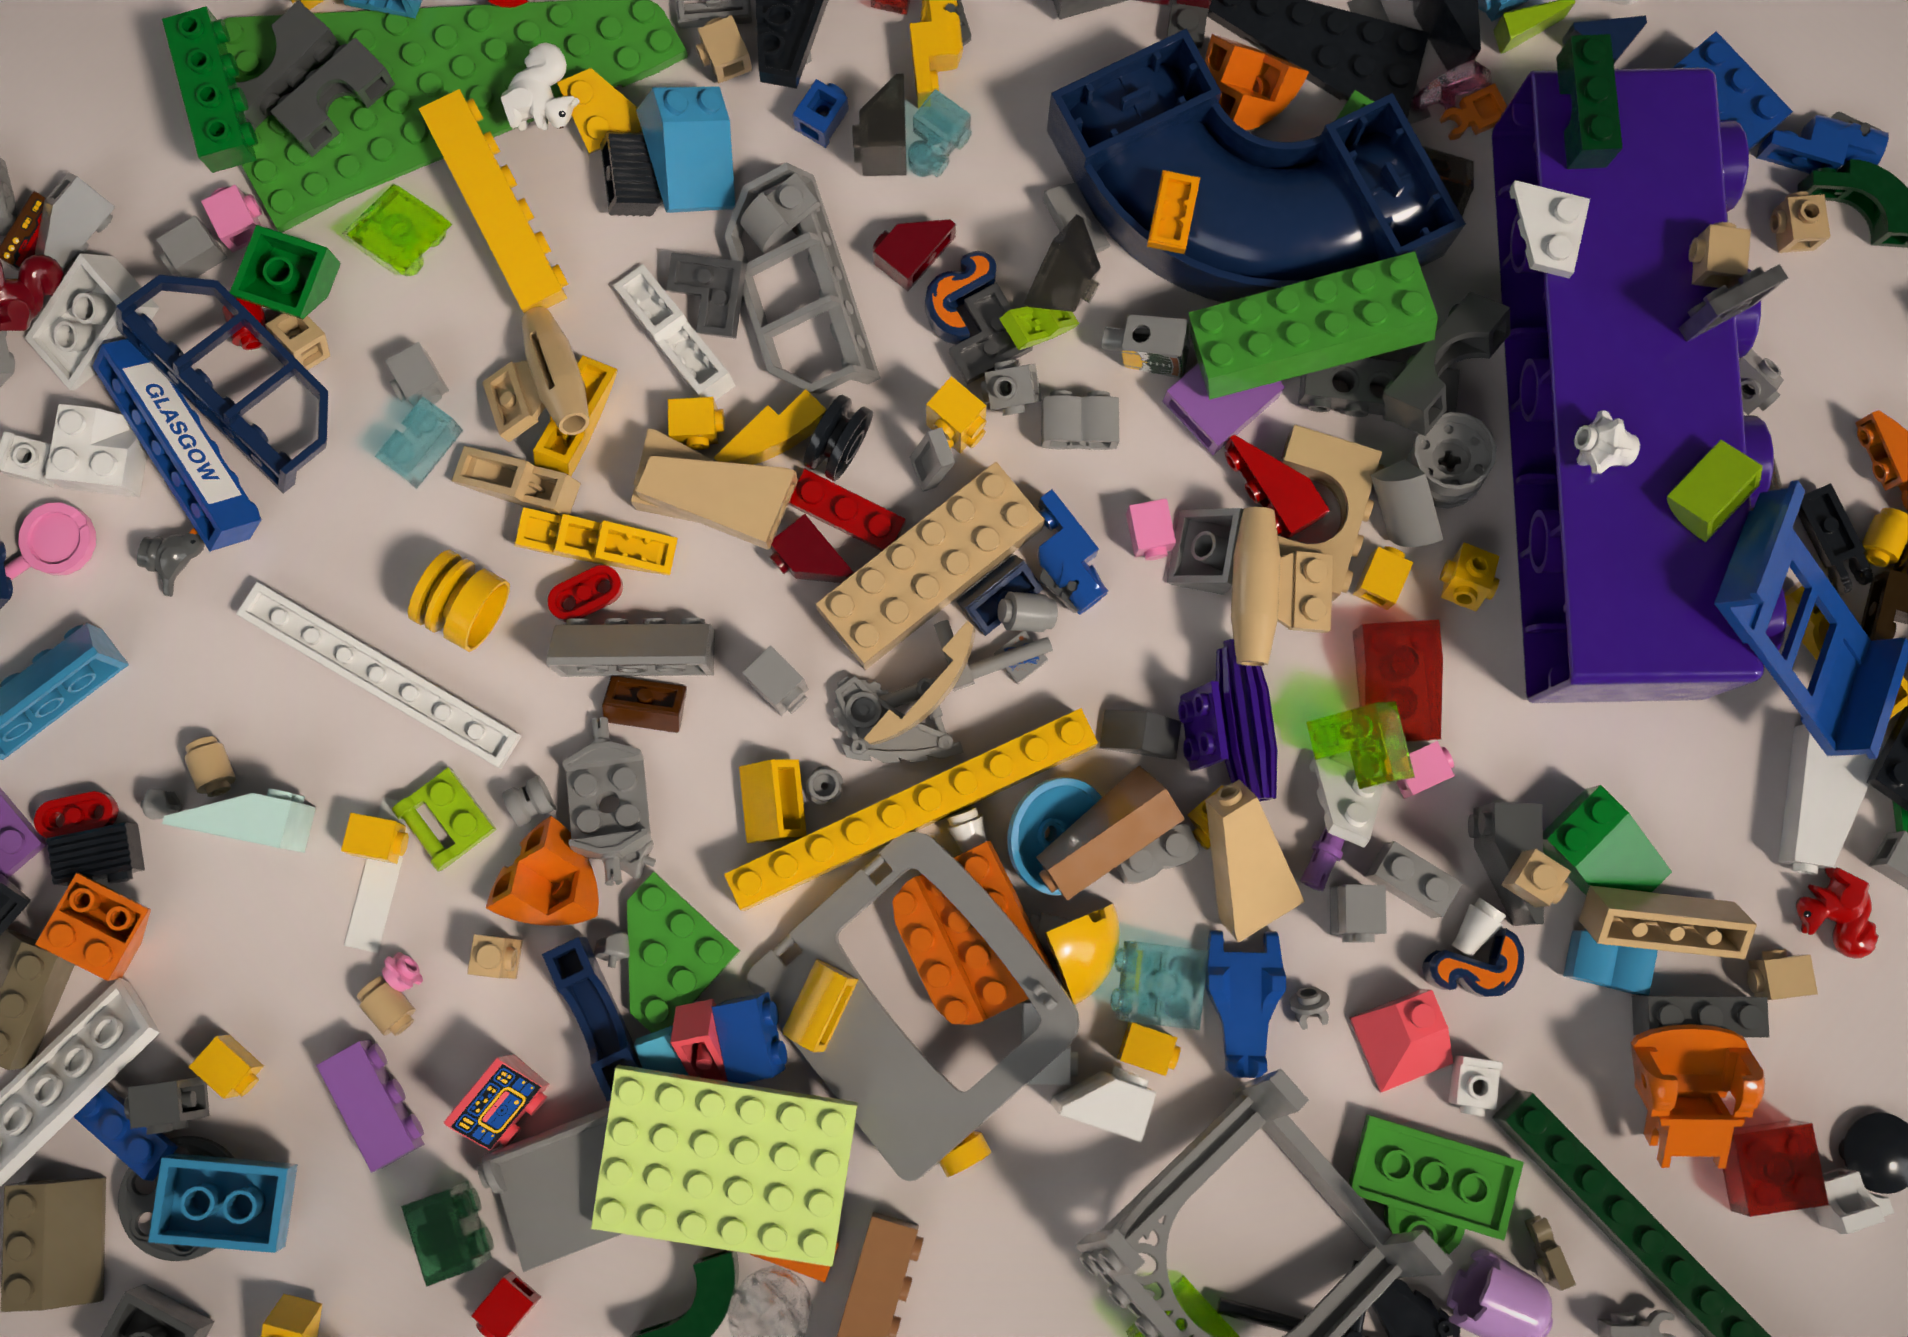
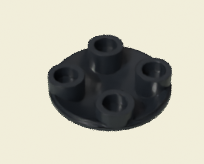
(1879, 1151)

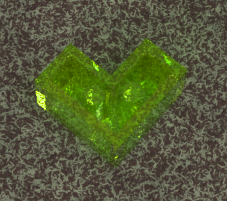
(1372, 738)

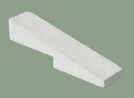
(674, 334)

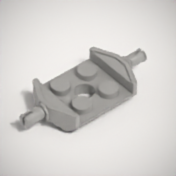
(602, 772)

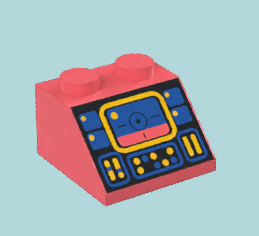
(498, 1103)

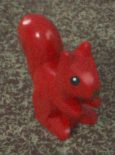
(1846, 904)

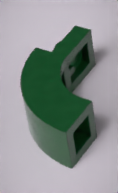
(1869, 190)
(716, 1284)

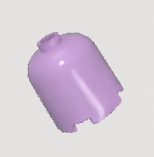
(1499, 1299)

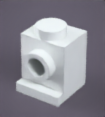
(24, 458)
(1464, 1074)

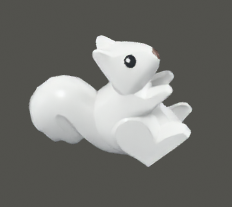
(531, 93)

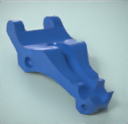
(1245, 994)

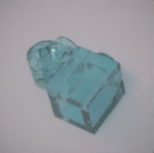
(943, 128)

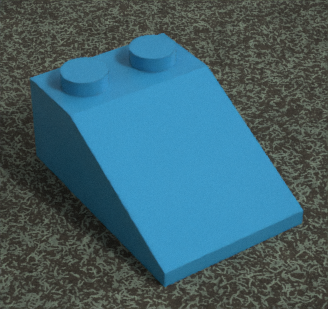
(689, 147)

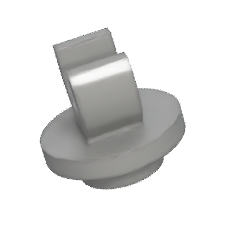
(1309, 1002)

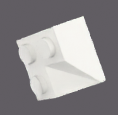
(95, 452)

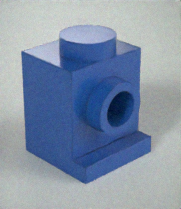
(820, 99)

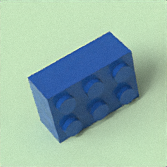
(1740, 89)

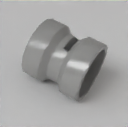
(528, 801)

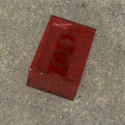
(1405, 667)

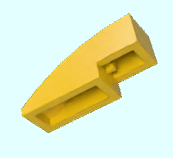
(774, 433)
(563, 451)

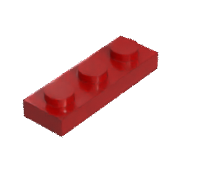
(846, 511)

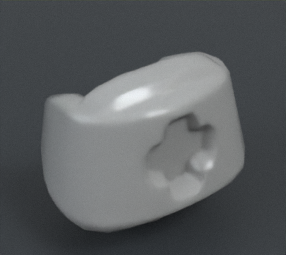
(159, 804)
(634, 863)
(613, 948)

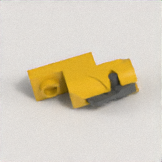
(937, 43)

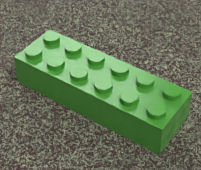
(1313, 325)

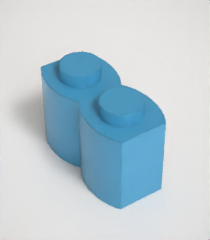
(1610, 965)

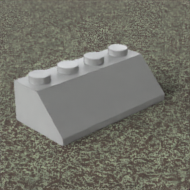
(632, 648)

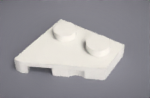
(1551, 227)
(1347, 809)

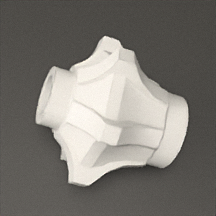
(1605, 444)

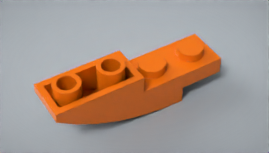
(1888, 450)

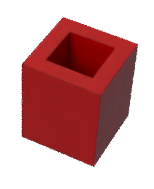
(505, 1307)

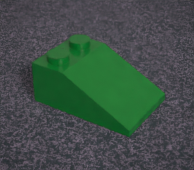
(1603, 845)

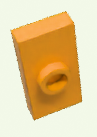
(1173, 212)

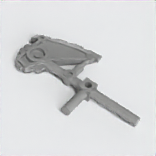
(864, 704)

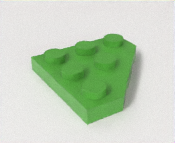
(671, 953)

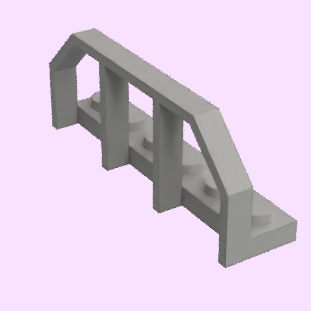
(834, 293)

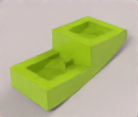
(1036, 325)

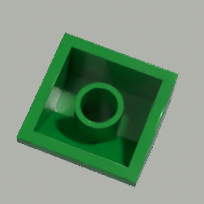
(285, 273)

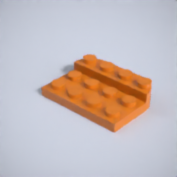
(950, 955)

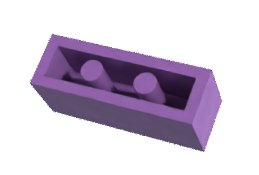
(371, 1104)

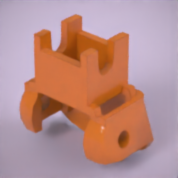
(1681, 1082)

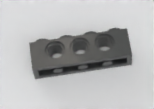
(1321, 396)

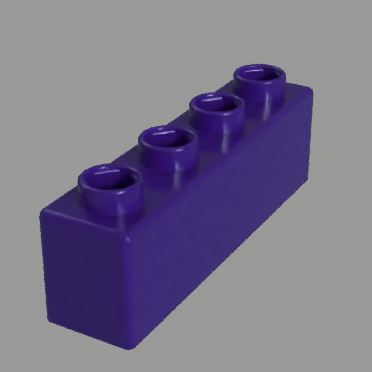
(1606, 571)

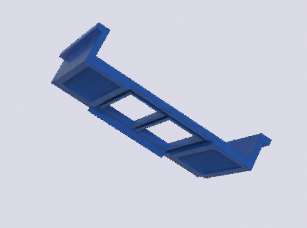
(1853, 677)

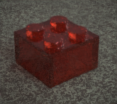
(1774, 1169)

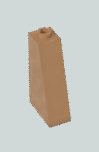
(1109, 833)

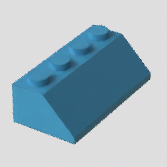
(55, 684)

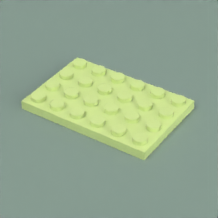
(724, 1165)

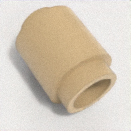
(209, 766)
(386, 1007)

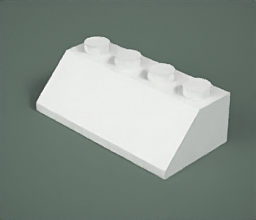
(1110, 1102)

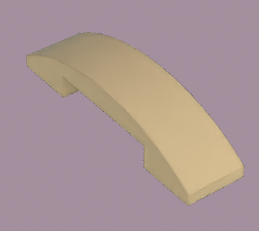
(892, 725)

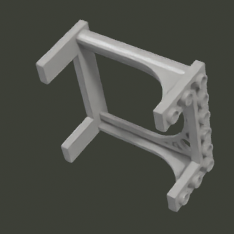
(1259, 1104)

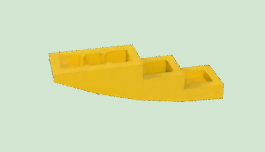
(595, 541)

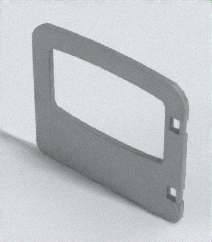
(901, 1097)

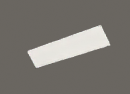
(374, 894)

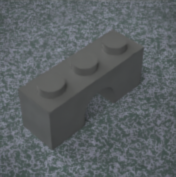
(348, 73)
(1737, 1013)

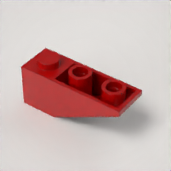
(1276, 487)

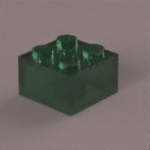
(448, 1232)

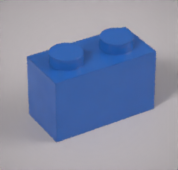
(750, 1038)

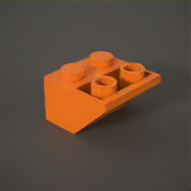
(95, 928)

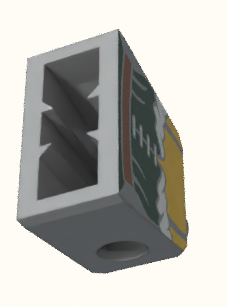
(1151, 344)

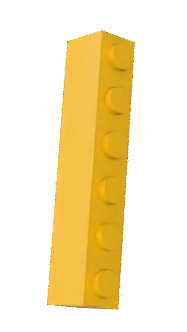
(492, 201)

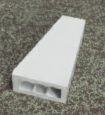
(1820, 803)

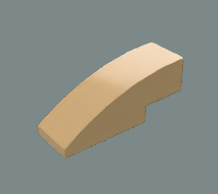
(516, 481)

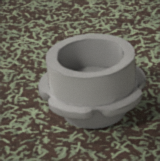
(834, 789)

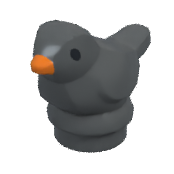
(169, 556)

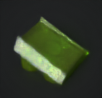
(398, 231)

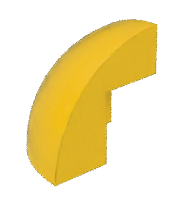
(1086, 951)

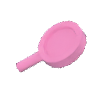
(54, 541)

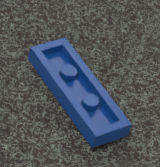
(107, 1122)

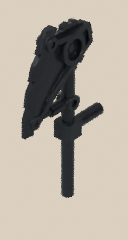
(1397, 1308)

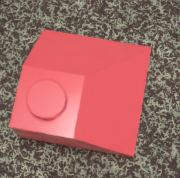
(1404, 1039)

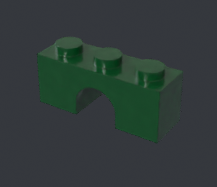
(1588, 74)

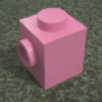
(232, 216)

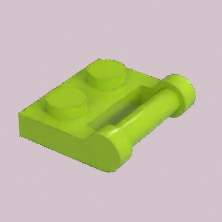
(454, 810)

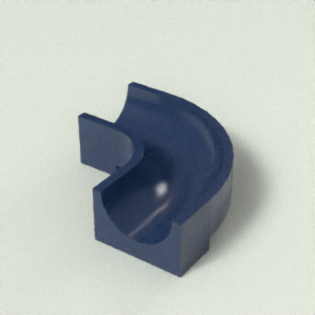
(1261, 206)

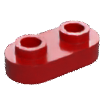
(585, 591)
(78, 813)

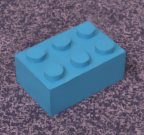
(223, 1203)

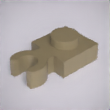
(1551, 1261)

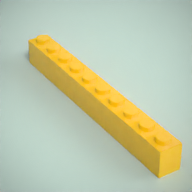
(911, 810)

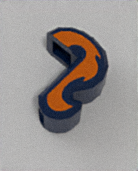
(949, 291)
(1477, 977)

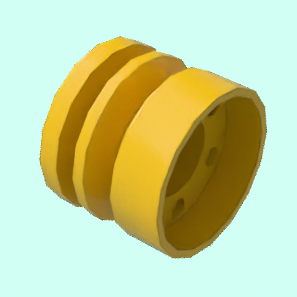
(458, 600)

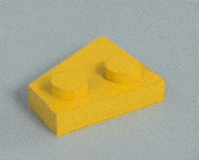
(600, 108)

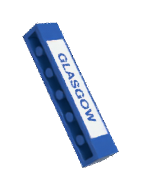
(178, 446)

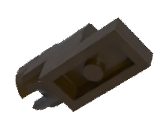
(1887, 601)

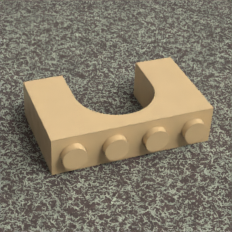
(1347, 473)

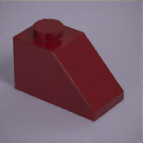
(912, 249)
(808, 554)

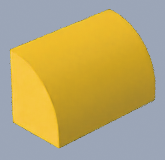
(772, 800)
(819, 1006)

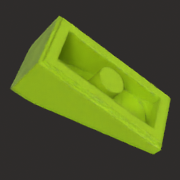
(1527, 22)

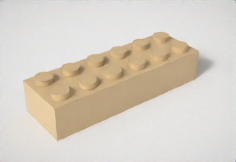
(930, 565)

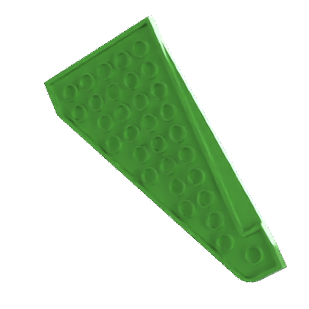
(429, 58)

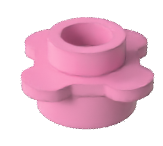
(401, 972)

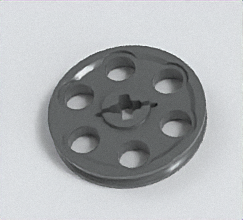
(133, 1204)

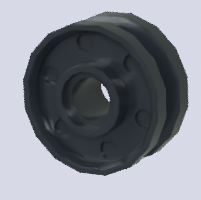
(838, 437)

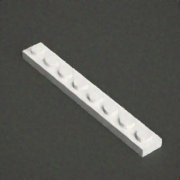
(379, 675)

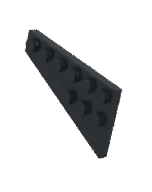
(786, 38)
(1333, 44)

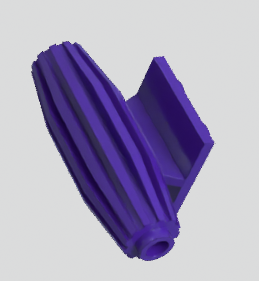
(1232, 724)

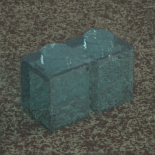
(421, 445)

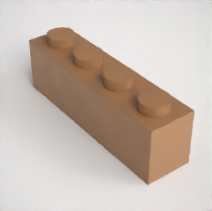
(881, 1278)

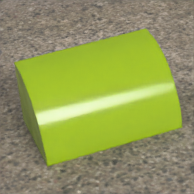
(1714, 489)

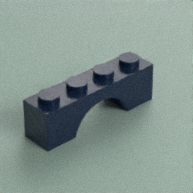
(593, 1005)

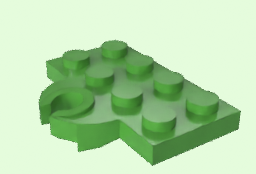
(1434, 1182)

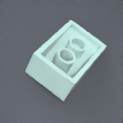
(267, 819)

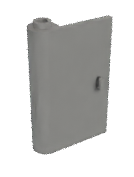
(550, 1188)

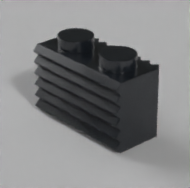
(629, 175)
(97, 853)

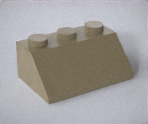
(29, 995)
(53, 1244)

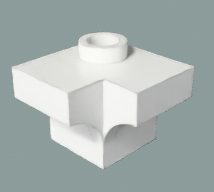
(1850, 1203)

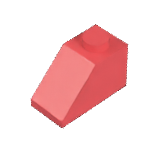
(697, 1040)

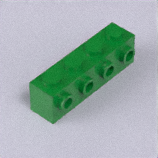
(210, 89)

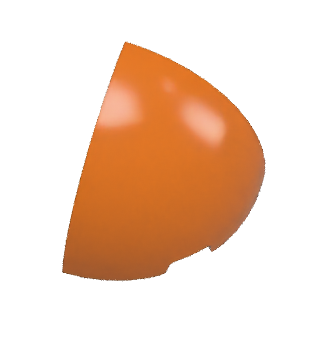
(1252, 81)
(546, 881)

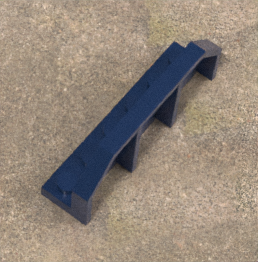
(198, 387)

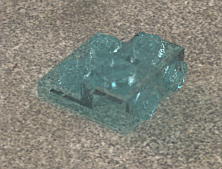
(1160, 985)

